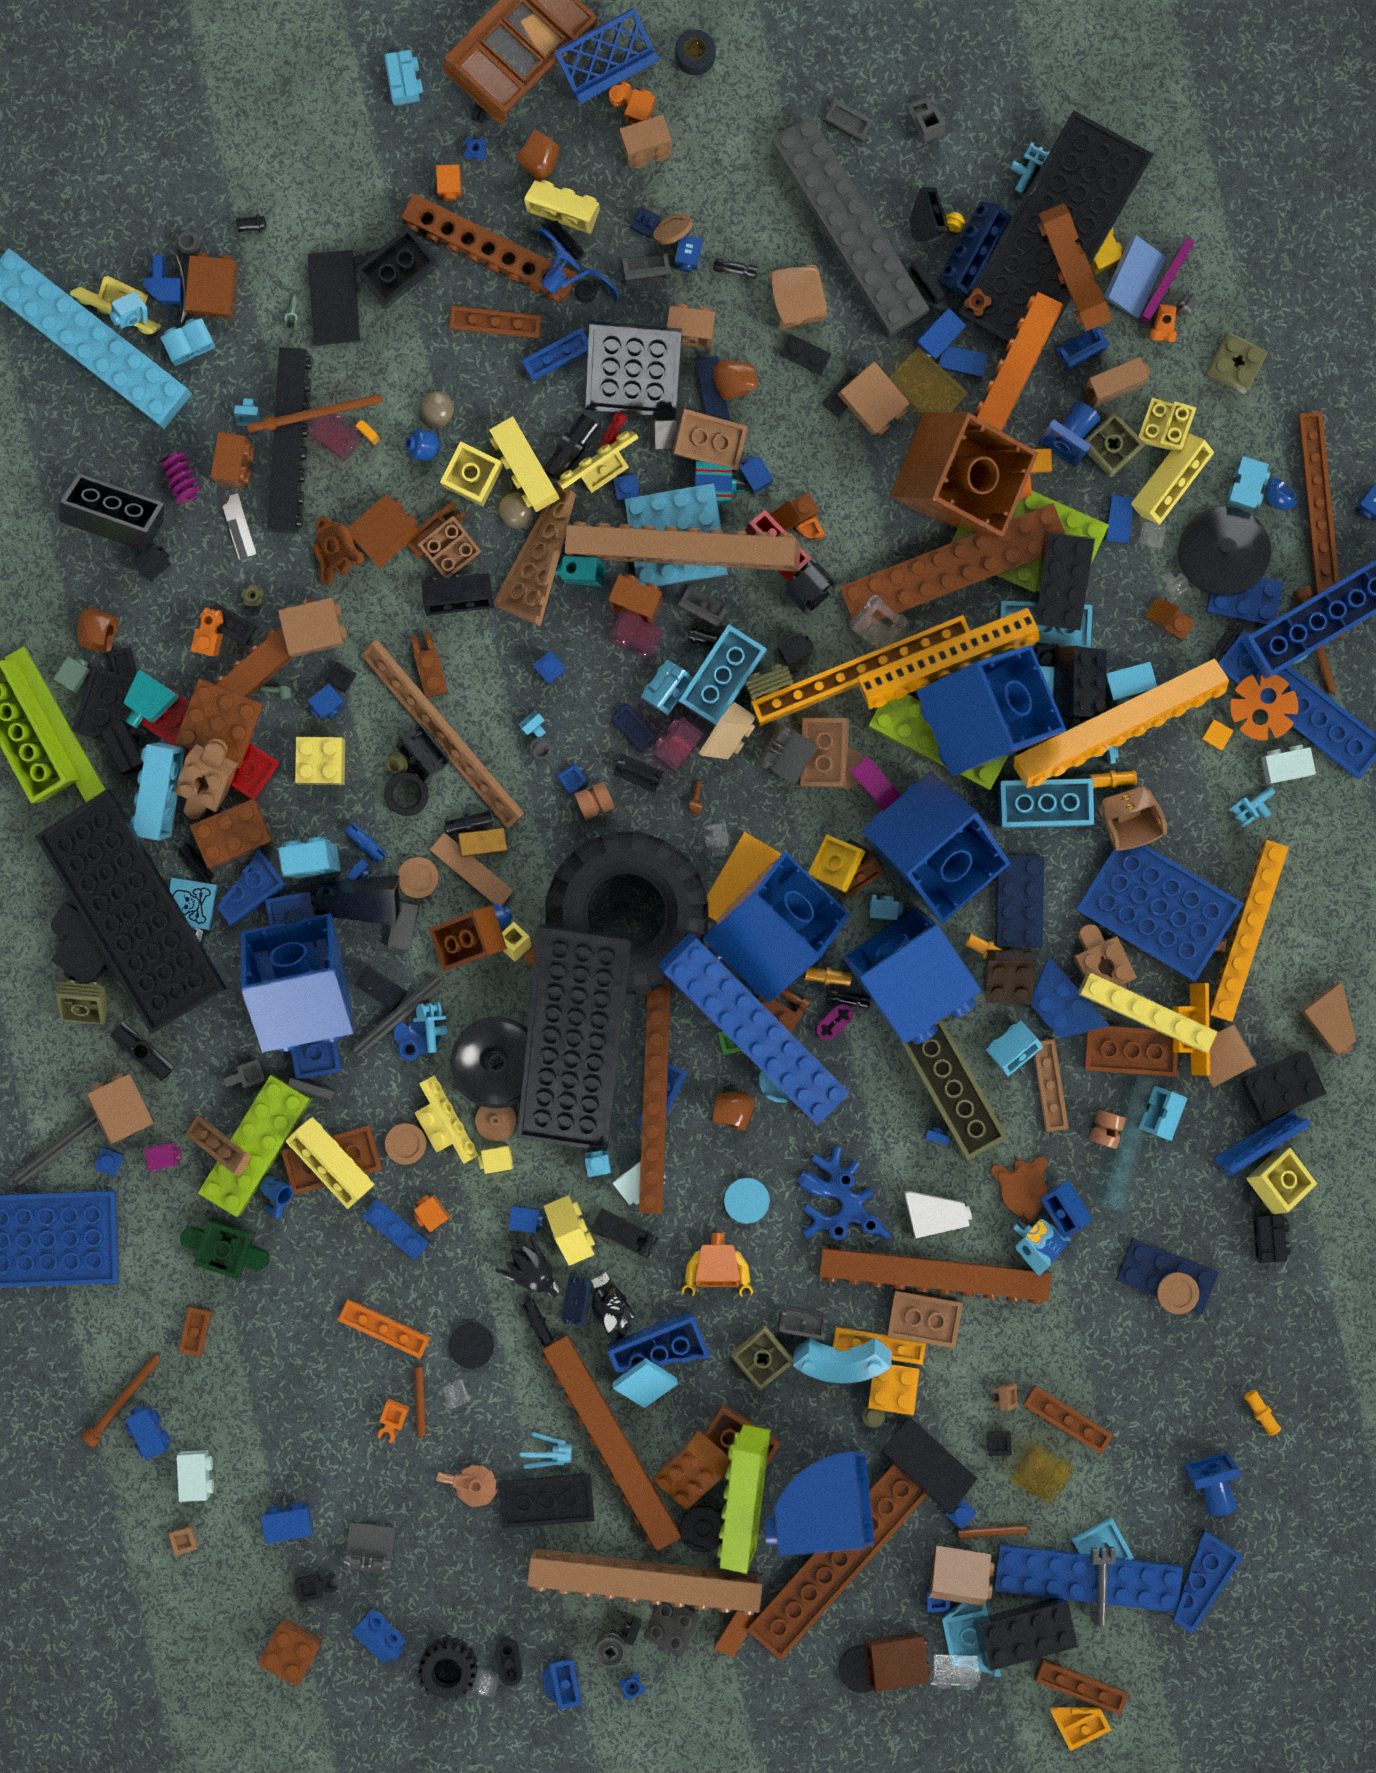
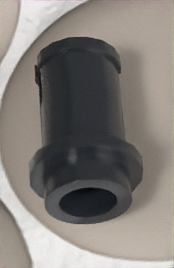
(251, 223)
(702, 637)

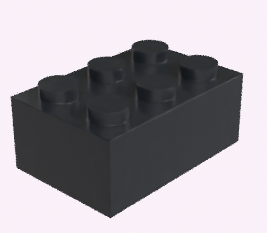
(396, 267)
(1080, 681)
(1283, 1086)

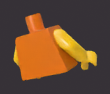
(717, 1267)

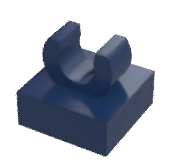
(645, 222)

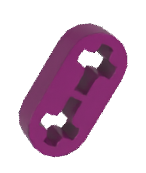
(838, 1025)

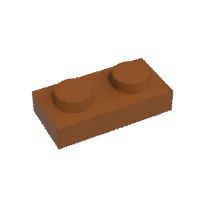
(195, 1331)

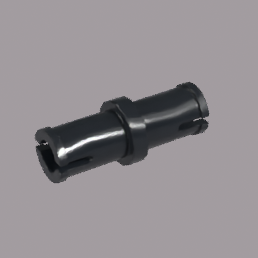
(468, 822)
(537, 1322)

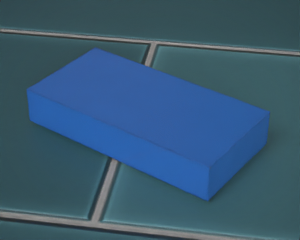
(963, 361)
(1119, 519)

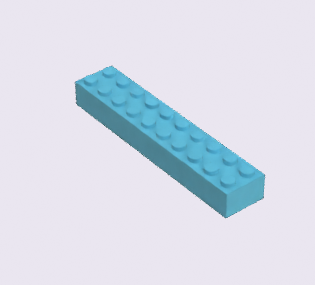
(90, 341)

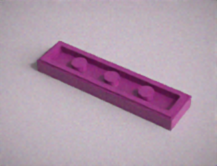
(1166, 281)

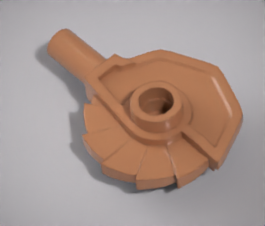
(473, 1486)

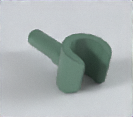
(291, 317)
(284, 691)

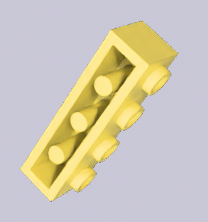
(524, 464)
(1172, 479)
(329, 1162)

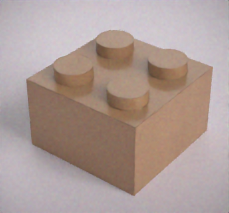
(646, 141)
(695, 323)

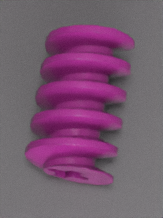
(180, 477)

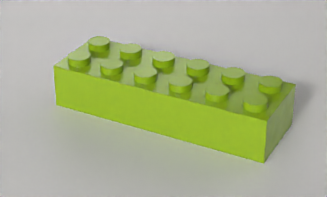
(904, 725)
(29, 738)
(262, 1136)
(743, 1498)

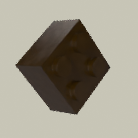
(1009, 976)

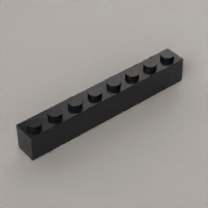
(289, 441)

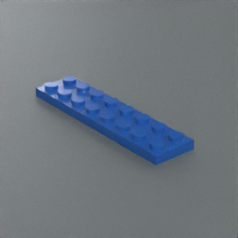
(1318, 716)
(319, 1056)
(1075, 1578)

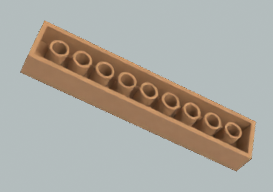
(683, 548)
(645, 1581)

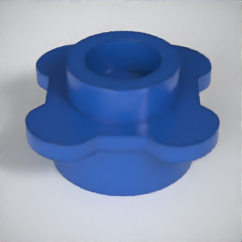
(479, 153)
(630, 1693)

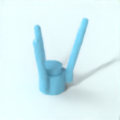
(560, 1453)

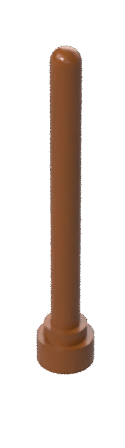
(1303, 595)
(92, 1435)

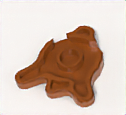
(334, 549)
(1022, 1186)

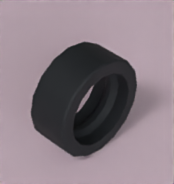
(395, 780)

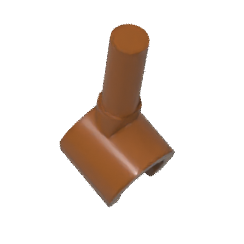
(695, 806)

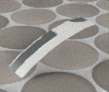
(184, 287)
(238, 526)

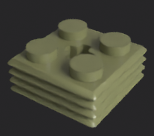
(1223, 367)
(1127, 444)
(765, 684)
(81, 1002)
(759, 1372)

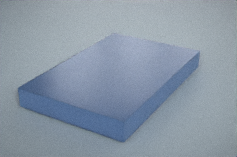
(1135, 276)

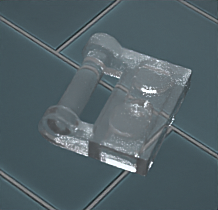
(874, 629)

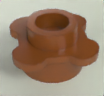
(971, 302)

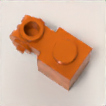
(639, 103)
(206, 638)

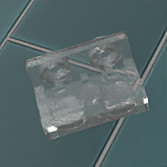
(955, 1671)

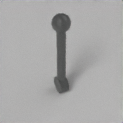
(598, 1236)

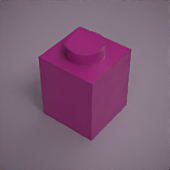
(163, 1156)

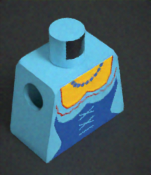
(1039, 1244)

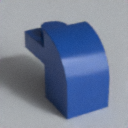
(164, 290)

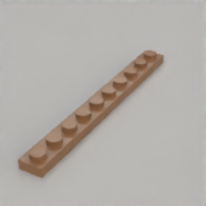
(443, 734)

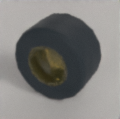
(695, 43)

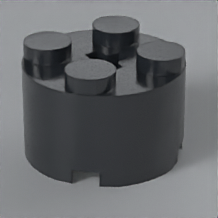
(810, 586)

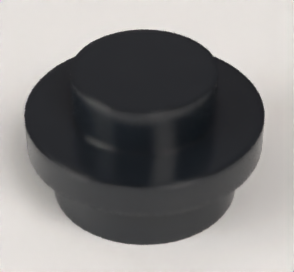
(585, 291)
(1251, 1197)

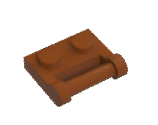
(783, 1014)

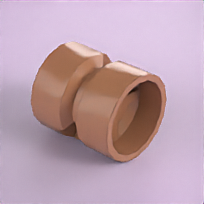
(594, 800)
(1107, 1120)

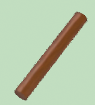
(420, 1401)
(992, 1531)

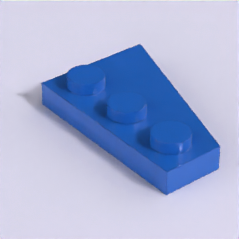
(255, 885)

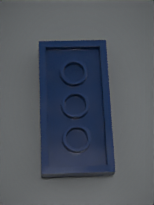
(1020, 903)
(1147, 1265)

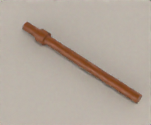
(271, 423)

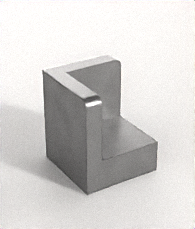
(662, 433)

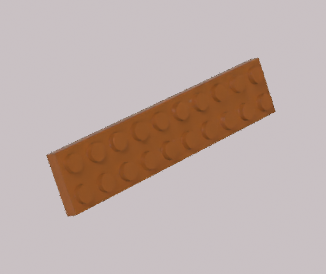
(954, 565)
(829, 1573)

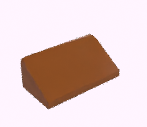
(866, 873)
(733, 1633)

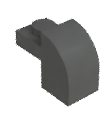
(926, 120)

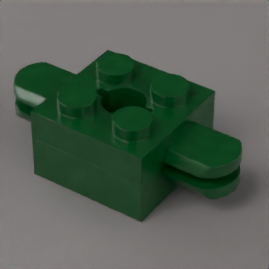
(224, 1248)

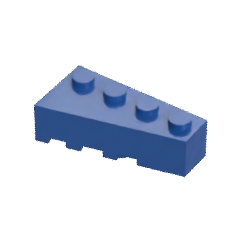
(663, 1343)

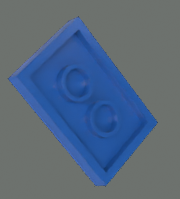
(1255, 606)

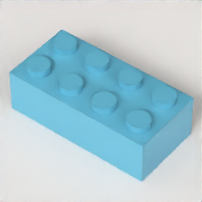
(722, 675)
(156, 795)
(1047, 805)
(309, 859)

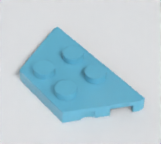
(961, 1632)

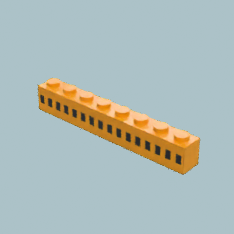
(947, 657)
(1247, 930)

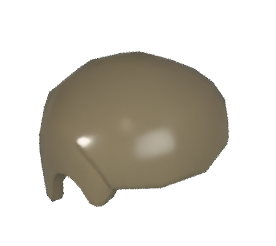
(436, 409)
(515, 511)

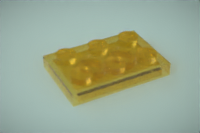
(927, 384)

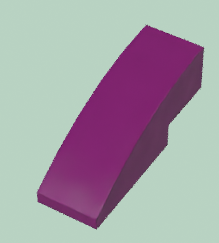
(875, 783)

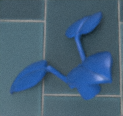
(555, 277)

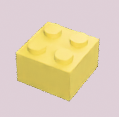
(471, 474)
(320, 761)
(1281, 1181)

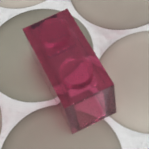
(335, 435)

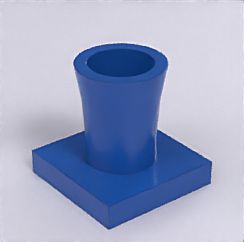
(1067, 438)
(1213, 1476)

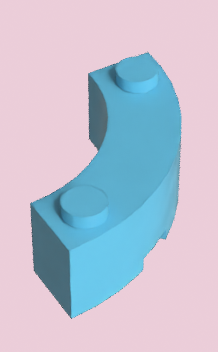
(842, 1366)

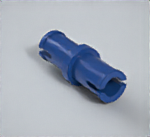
(365, 842)

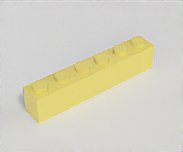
(1147, 1012)

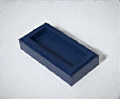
(633, 727)

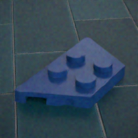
(1062, 1007)

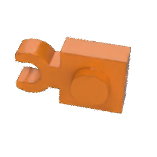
(393, 1418)

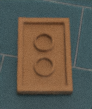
(709, 439)
(830, 759)
(924, 1319)

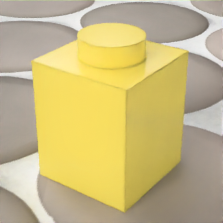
(516, 941)
(496, 1159)

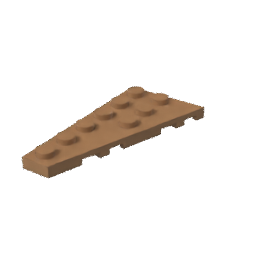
(532, 574)

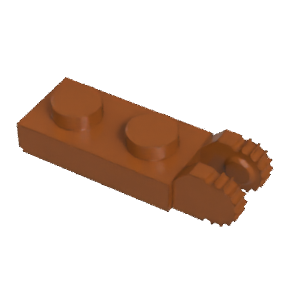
(430, 526)
(429, 667)

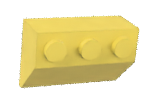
(562, 206)

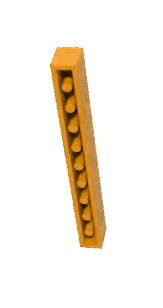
(845, 676)
(1121, 723)

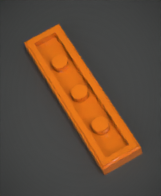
(384, 1328)

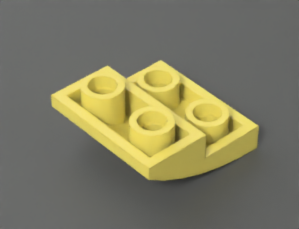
(1167, 424)

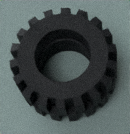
(451, 1650)

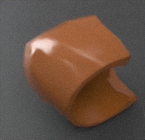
(538, 155)
(734, 378)
(96, 629)
(734, 1109)

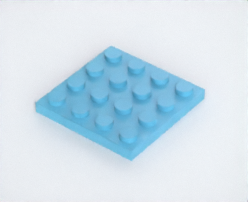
(680, 509)

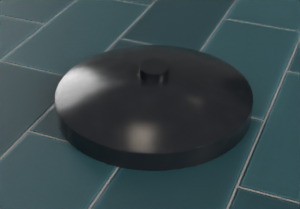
(1224, 551)
(490, 1061)

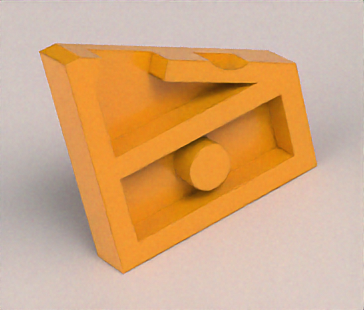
(1080, 1724)

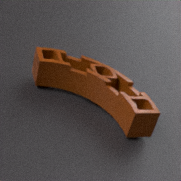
(1074, 267)

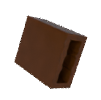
(897, 1661)

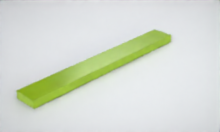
(89, 783)

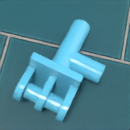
(1028, 171)
(1246, 811)
(429, 1013)

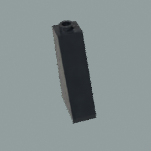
(360, 899)

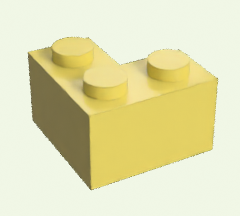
(569, 1230)

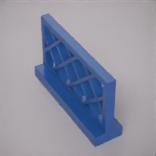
(617, 72)
(1261, 1142)

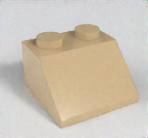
(729, 732)

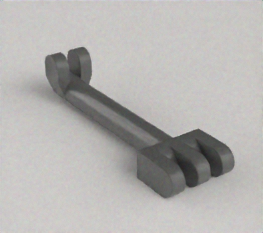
(1102, 1560)

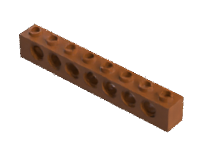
(420, 208)

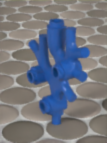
(851, 1203)

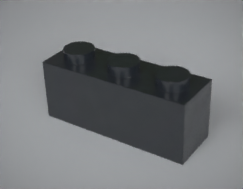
(457, 594)

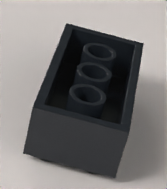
(111, 512)
(1063, 580)
(1025, 1633)

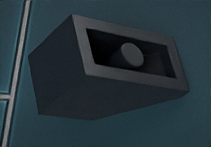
(927, 216)
(380, 987)

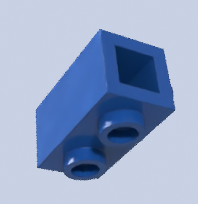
(148, 1434)
(378, 1636)

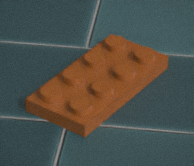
(1130, 1051)
(357, 1144)

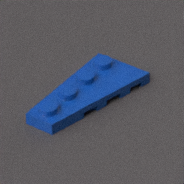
(1206, 1577)

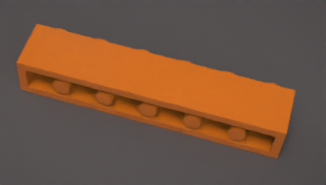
(1020, 361)

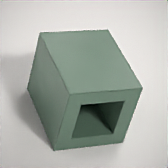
(73, 673)

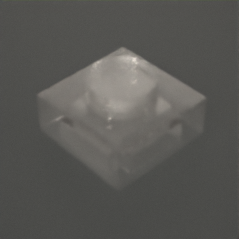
(1152, 534)

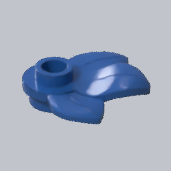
(412, 1035)

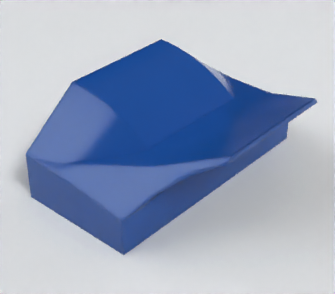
(562, 1683)

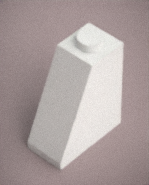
(935, 1214)

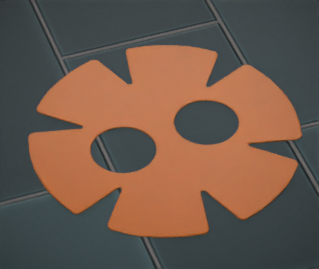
(1277, 720)

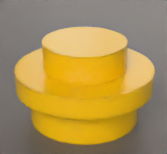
(955, 221)

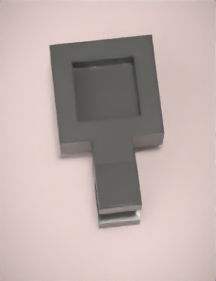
(248, 1073)

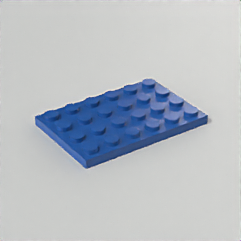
(1160, 908)
(58, 1239)

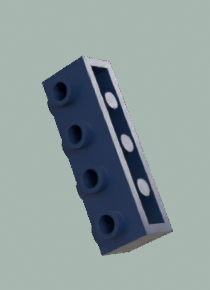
(974, 248)

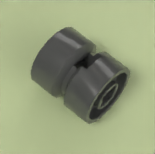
(610, 1649)

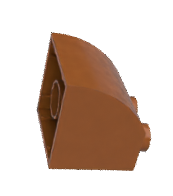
(964, 473)

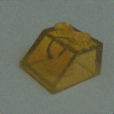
(1042, 1472)

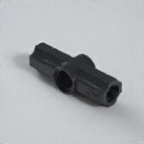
(570, 447)
(153, 1061)

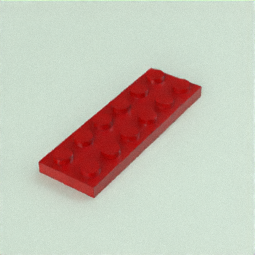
(256, 766)

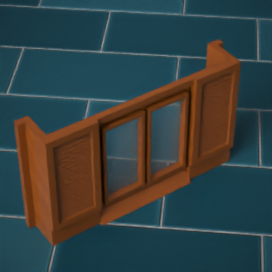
(514, 49)

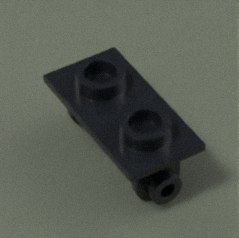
(638, 773)

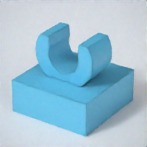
(247, 413)
(532, 723)

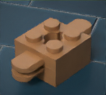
(205, 778)
(1103, 957)

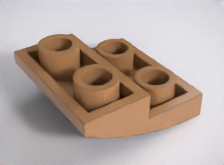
(449, 547)
(1228, 1056)

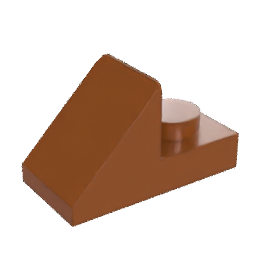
(795, 512)
(1169, 618)

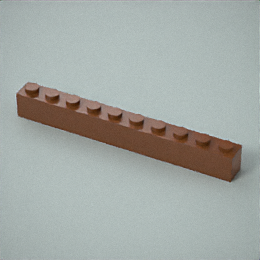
(934, 1274)
(611, 1441)

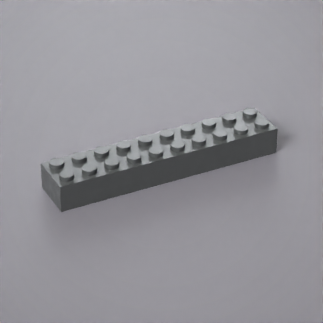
(849, 226)

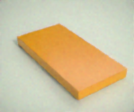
(741, 869)

